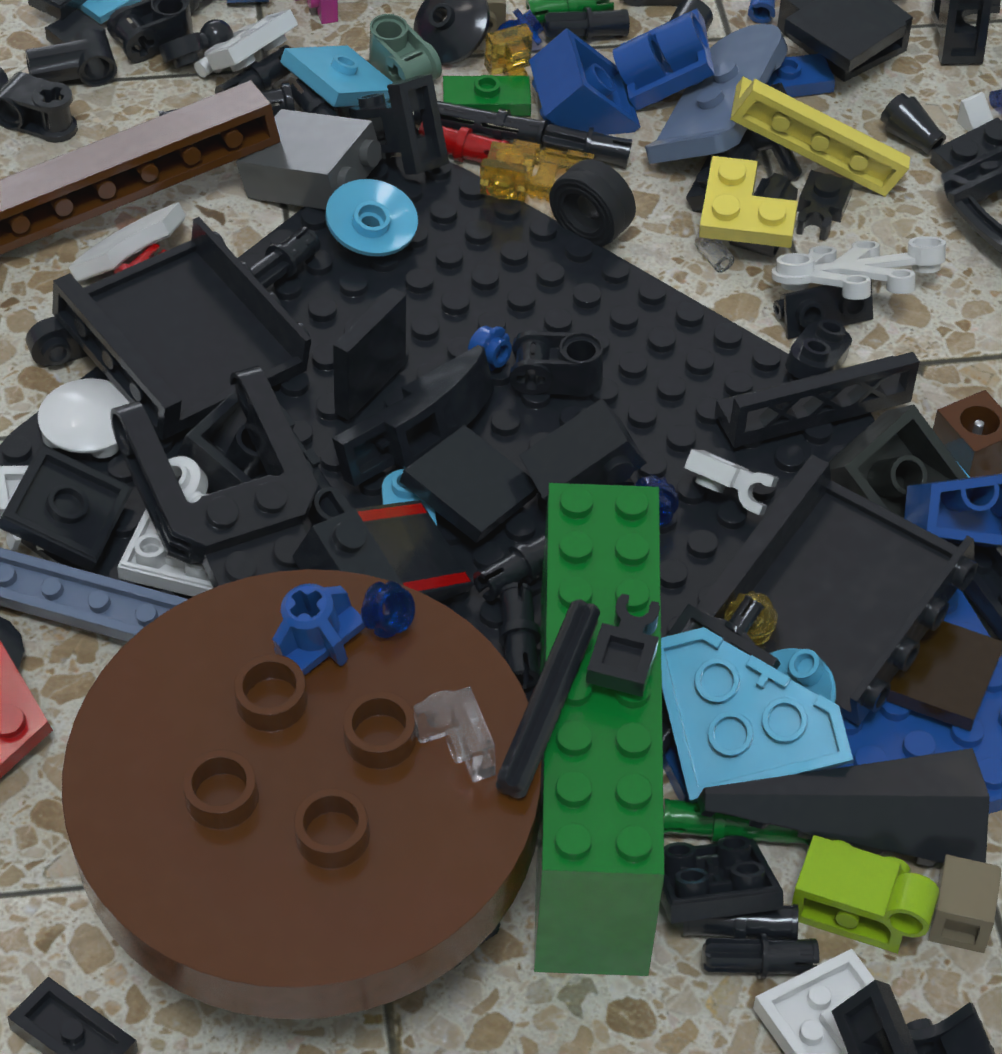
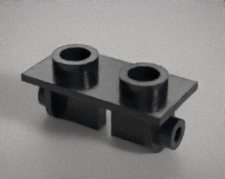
(820, 303)

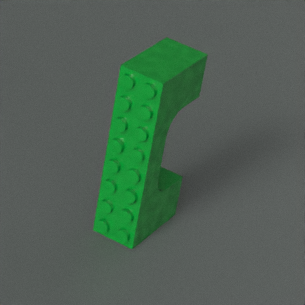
(605, 755)

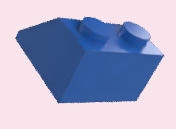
(581, 88)

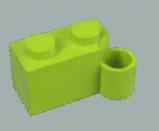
(863, 895)

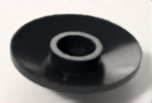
(460, 31)

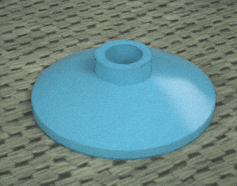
(376, 205)

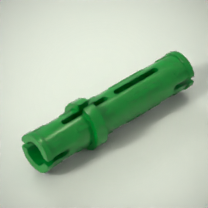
(686, 819)

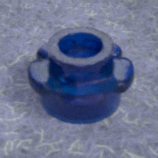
(398, 609)

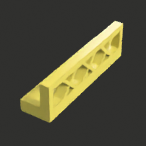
(818, 136)

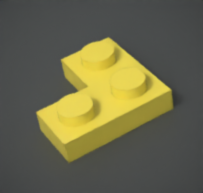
(738, 216)

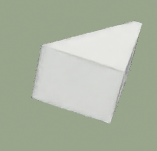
(974, 112)

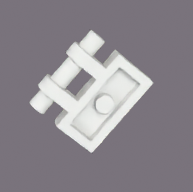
(239, 50)

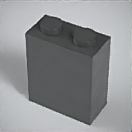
(311, 159)

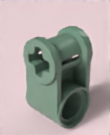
(400, 51)

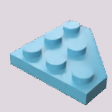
(743, 717)

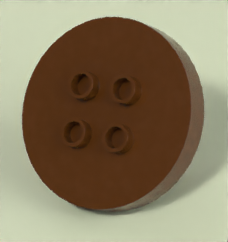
(288, 828)

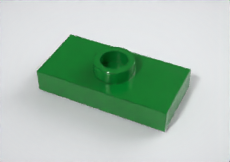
(489, 92)

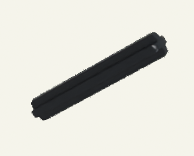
(547, 699)

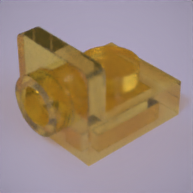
(507, 171)

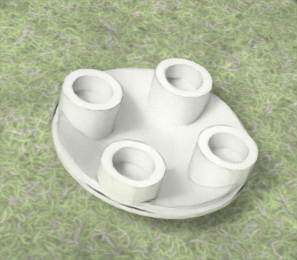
(79, 417)

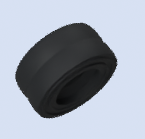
(593, 201)

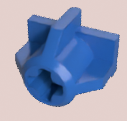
(316, 625)

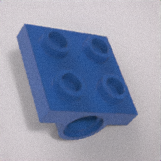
(665, 59)

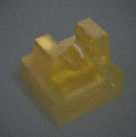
(508, 51)

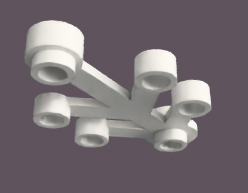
(860, 265)

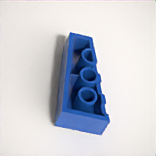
(959, 509)

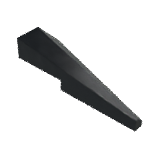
(899, 805)

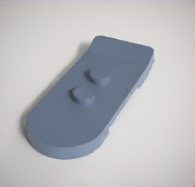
(703, 113)

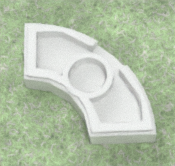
(127, 241)

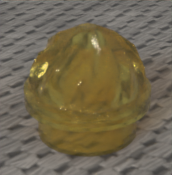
(764, 624)

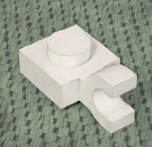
(718, 473)

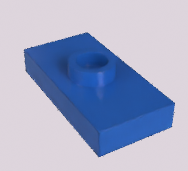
(804, 75)

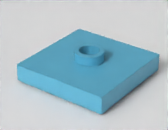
(335, 73)

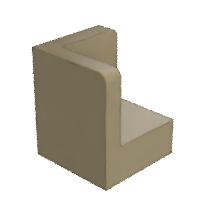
(965, 904)

